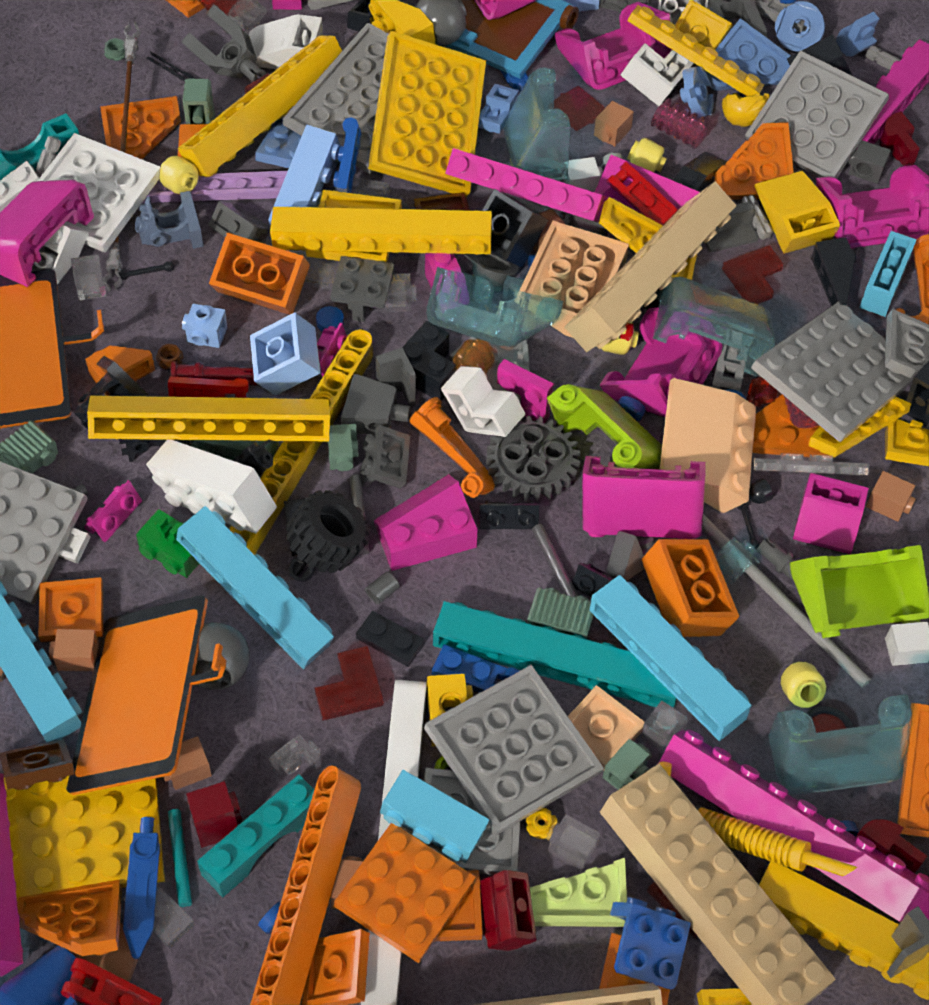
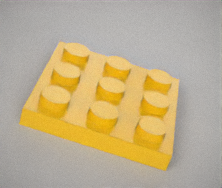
(337, 199)

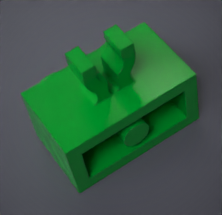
(159, 541)

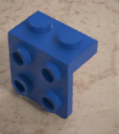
(650, 943)

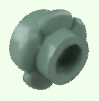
(114, 49)

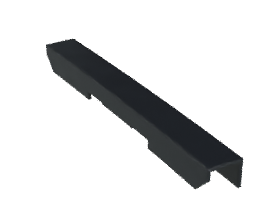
(167, 68)

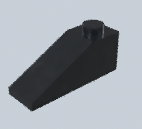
(699, 172)
(834, 266)

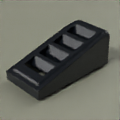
(359, 16)

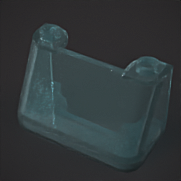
(535, 131)
(465, 306)
(715, 315)
(842, 757)

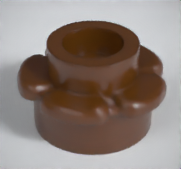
(169, 351)

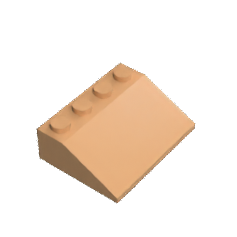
(573, 268)
(712, 429)

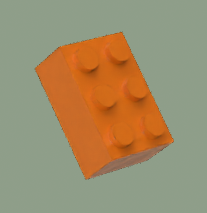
(259, 273)
(690, 587)

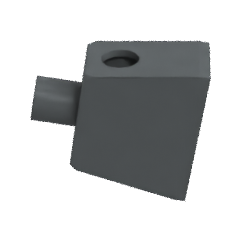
(372, 404)

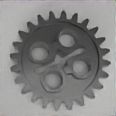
(552, 471)

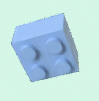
(285, 354)

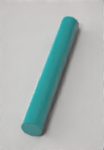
(179, 858)

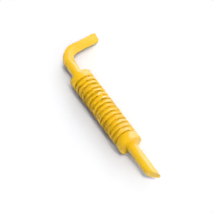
(768, 843)

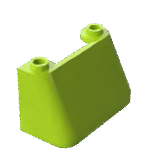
(587, 408)
(862, 589)

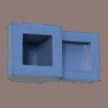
(858, 35)
(497, 106)

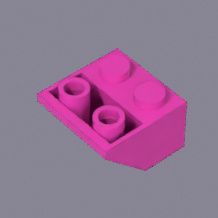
(830, 513)

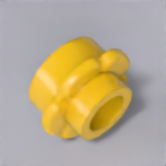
(540, 831)

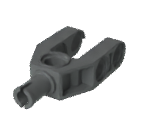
(739, 9)
(236, 56)

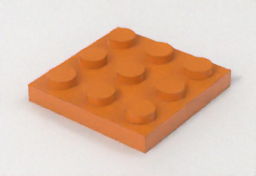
(404, 892)

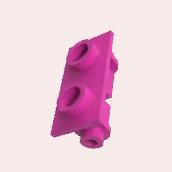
(330, 343)
(116, 510)

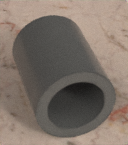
(382, 587)

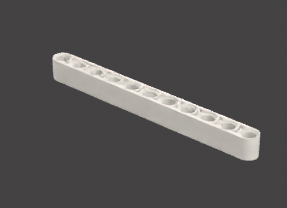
(402, 754)

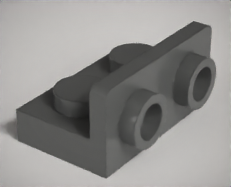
(385, 457)

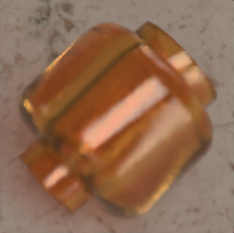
(475, 354)

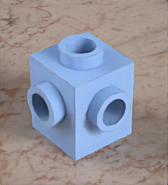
(205, 325)

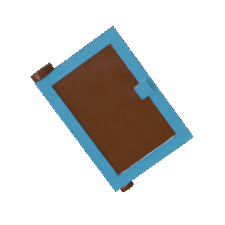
(515, 38)

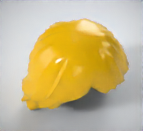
(743, 110)

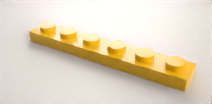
(689, 48)

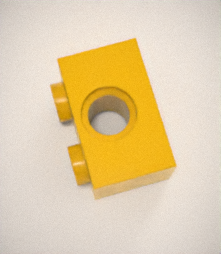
(446, 692)

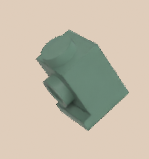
(342, 446)
(627, 764)

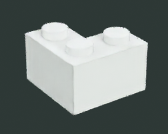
(654, 74)
(479, 406)

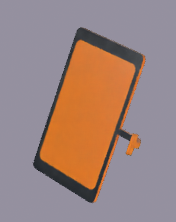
(33, 351)
(141, 695)

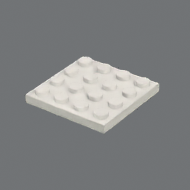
(113, 181)

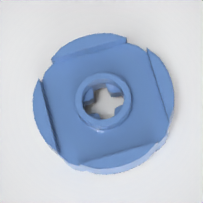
(794, 14)
(696, 91)

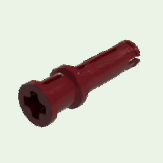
(207, 372)

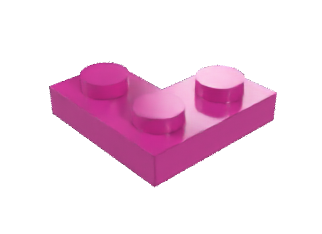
(529, 386)

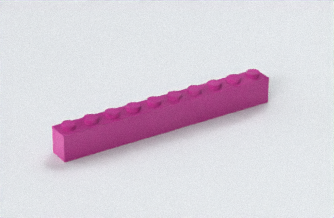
(750, 798)

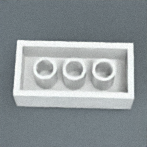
(204, 479)

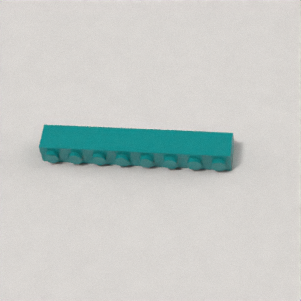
(549, 652)

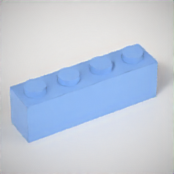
(308, 169)

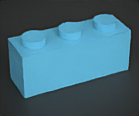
(887, 273)
(433, 816)

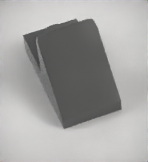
(627, 555)

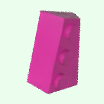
(427, 526)

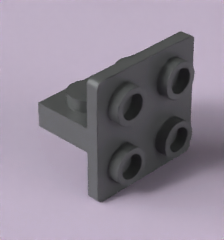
(362, 284)

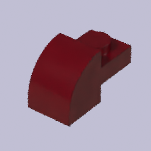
(898, 138)
(887, 841)

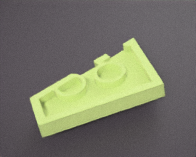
(581, 898)

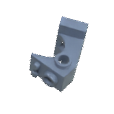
(152, 223)

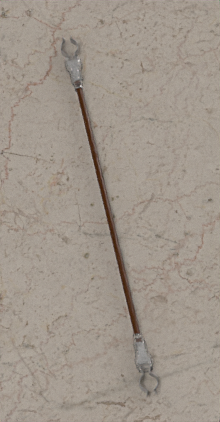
(131, 45)

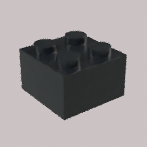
(513, 227)

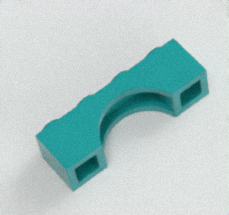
(59, 127)
(236, 853)

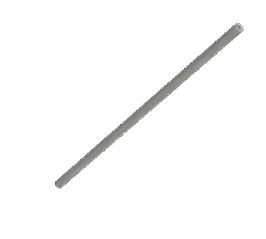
(791, 609)

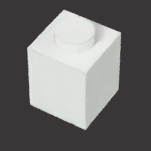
(584, 173)
(908, 643)

